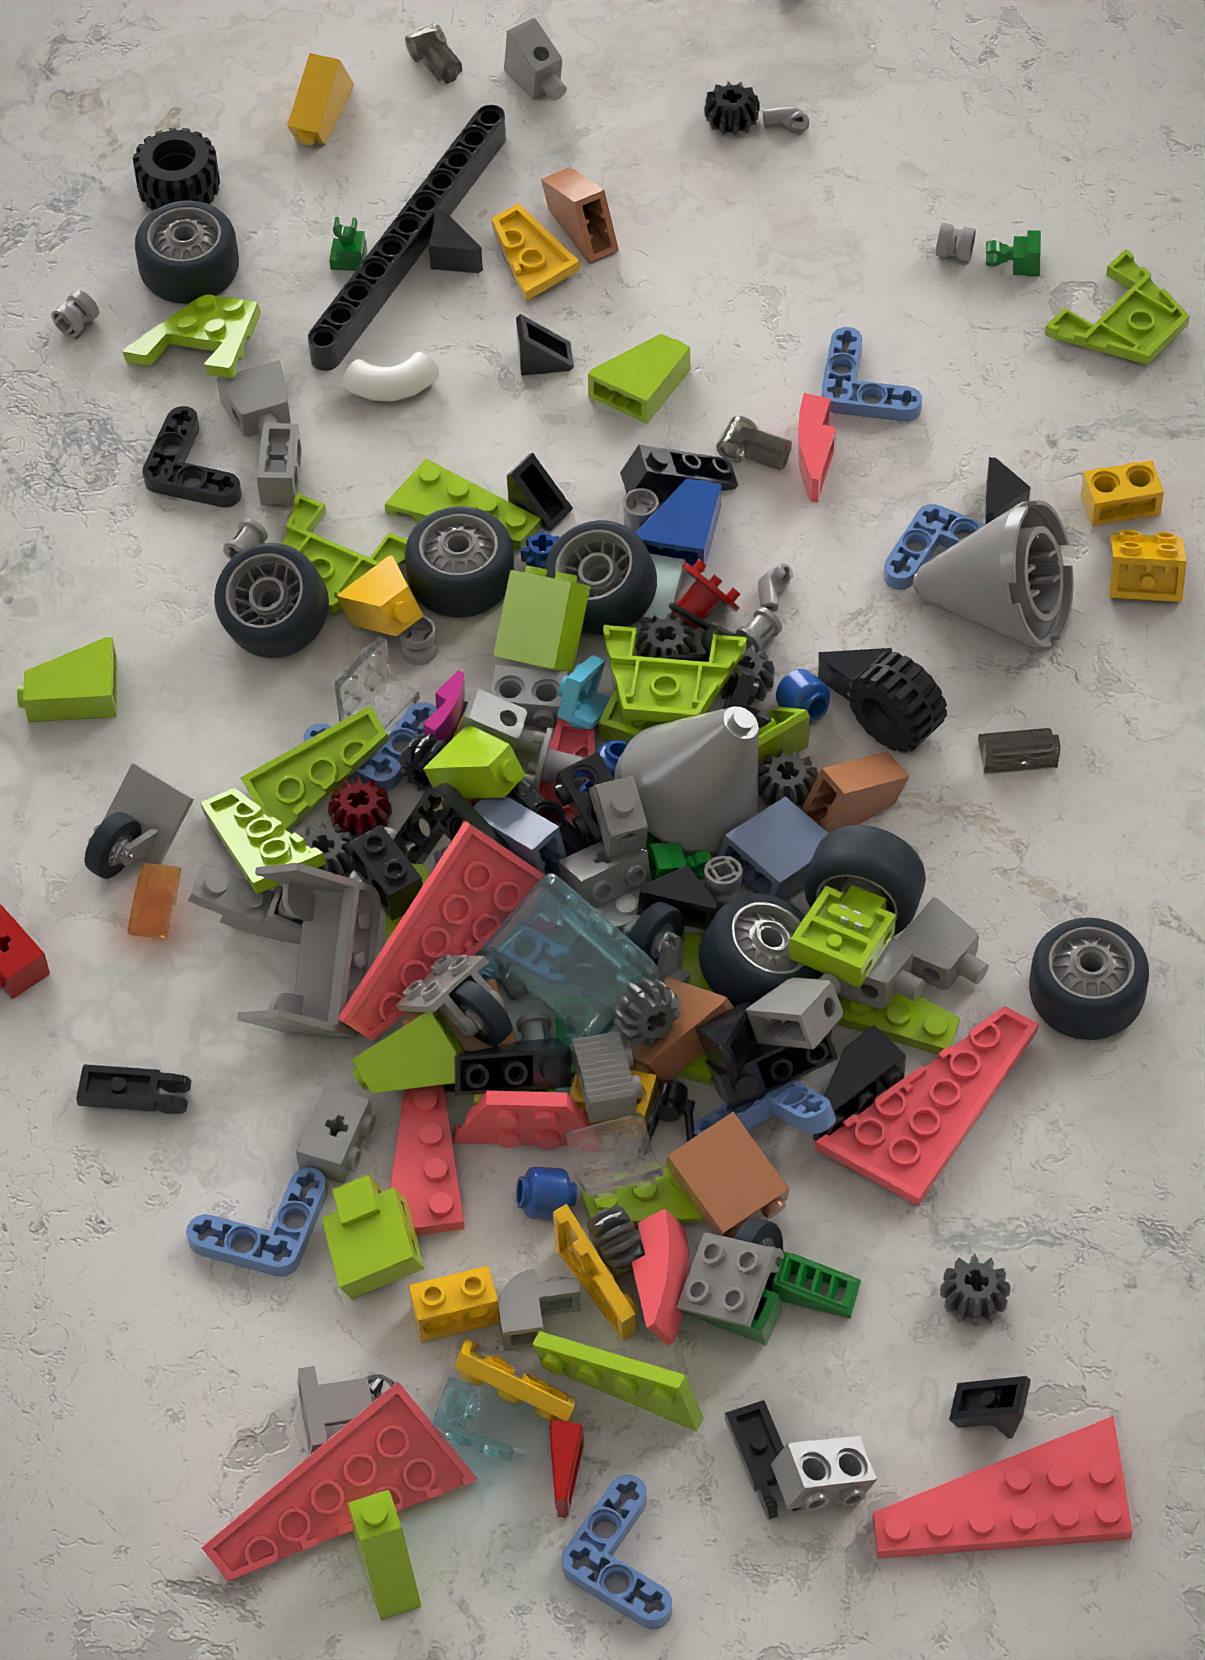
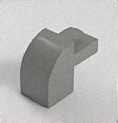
(525, 1303)

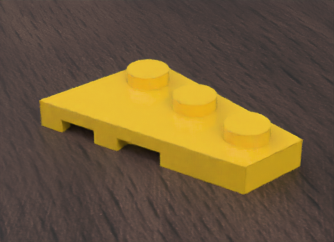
(532, 252)
(592, 1273)
(497, 1372)

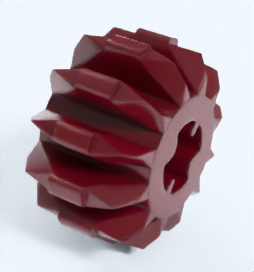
(359, 807)

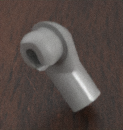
(787, 116)
(772, 584)

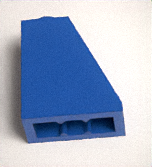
(684, 522)

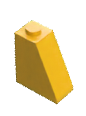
(319, 99)
(381, 600)

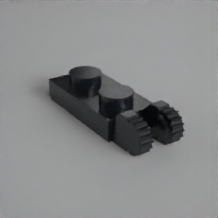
(132, 1089)
(757, 1447)

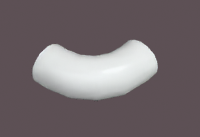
(390, 382)

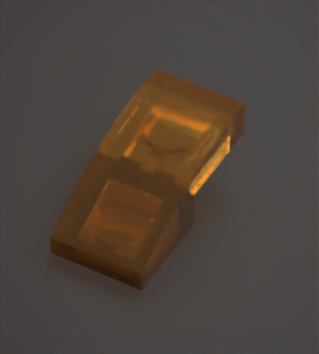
(153, 900)

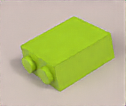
(542, 619)

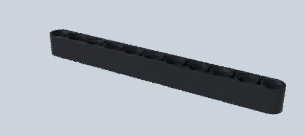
(406, 238)

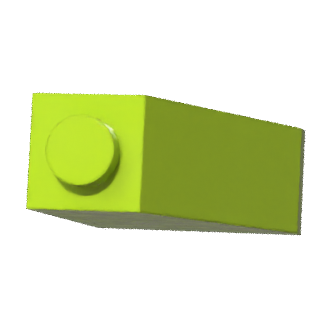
(641, 377)
(72, 685)
(476, 765)
(410, 1057)
(384, 1554)

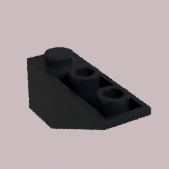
(667, 469)
(514, 1067)
(769, 1069)
(863, 1072)

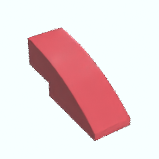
(815, 443)
(662, 1273)

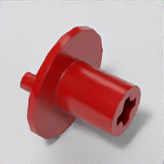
(704, 594)

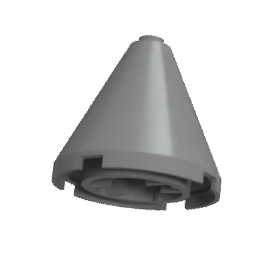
(1007, 576)
(696, 777)

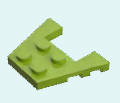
(204, 324)
(1135, 326)
(334, 562)
(668, 687)

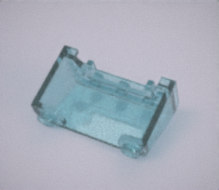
(567, 957)

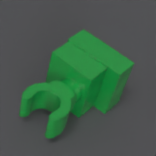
(349, 247)
(1024, 253)
(669, 857)

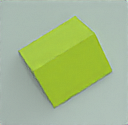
(785, 731)

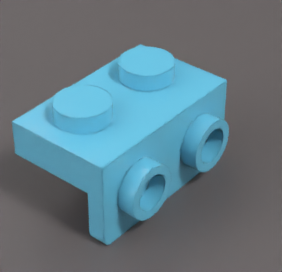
(580, 701)

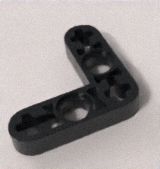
(178, 471)
(441, 822)

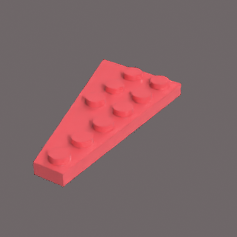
(452, 914)
(927, 1115)
(376, 1451)
(1040, 1497)

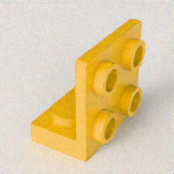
(1147, 566)

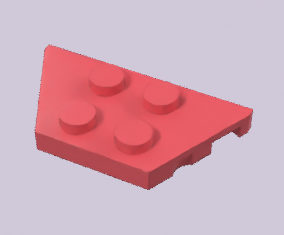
(521, 1119)

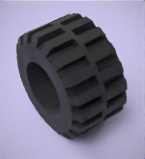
(176, 168)
(897, 702)

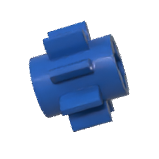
(537, 549)

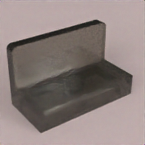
(1019, 750)

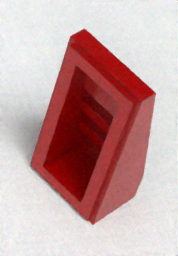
(566, 1455)

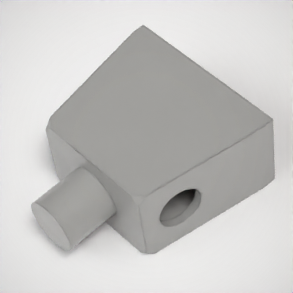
(533, 61)
(255, 397)
(500, 720)
(620, 814)
(943, 947)
(887, 978)
(797, 1012)

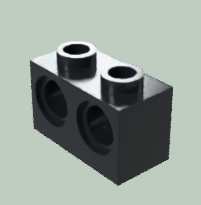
(580, 802)
(386, 868)

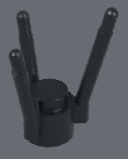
(707, 636)
(669, 1105)

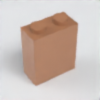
(728, 1177)

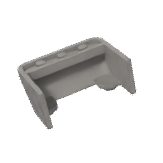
(334, 949)

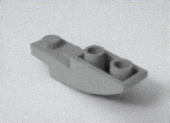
(242, 907)

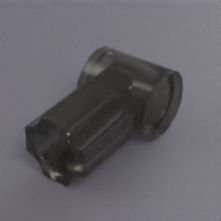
(432, 49)
(744, 441)

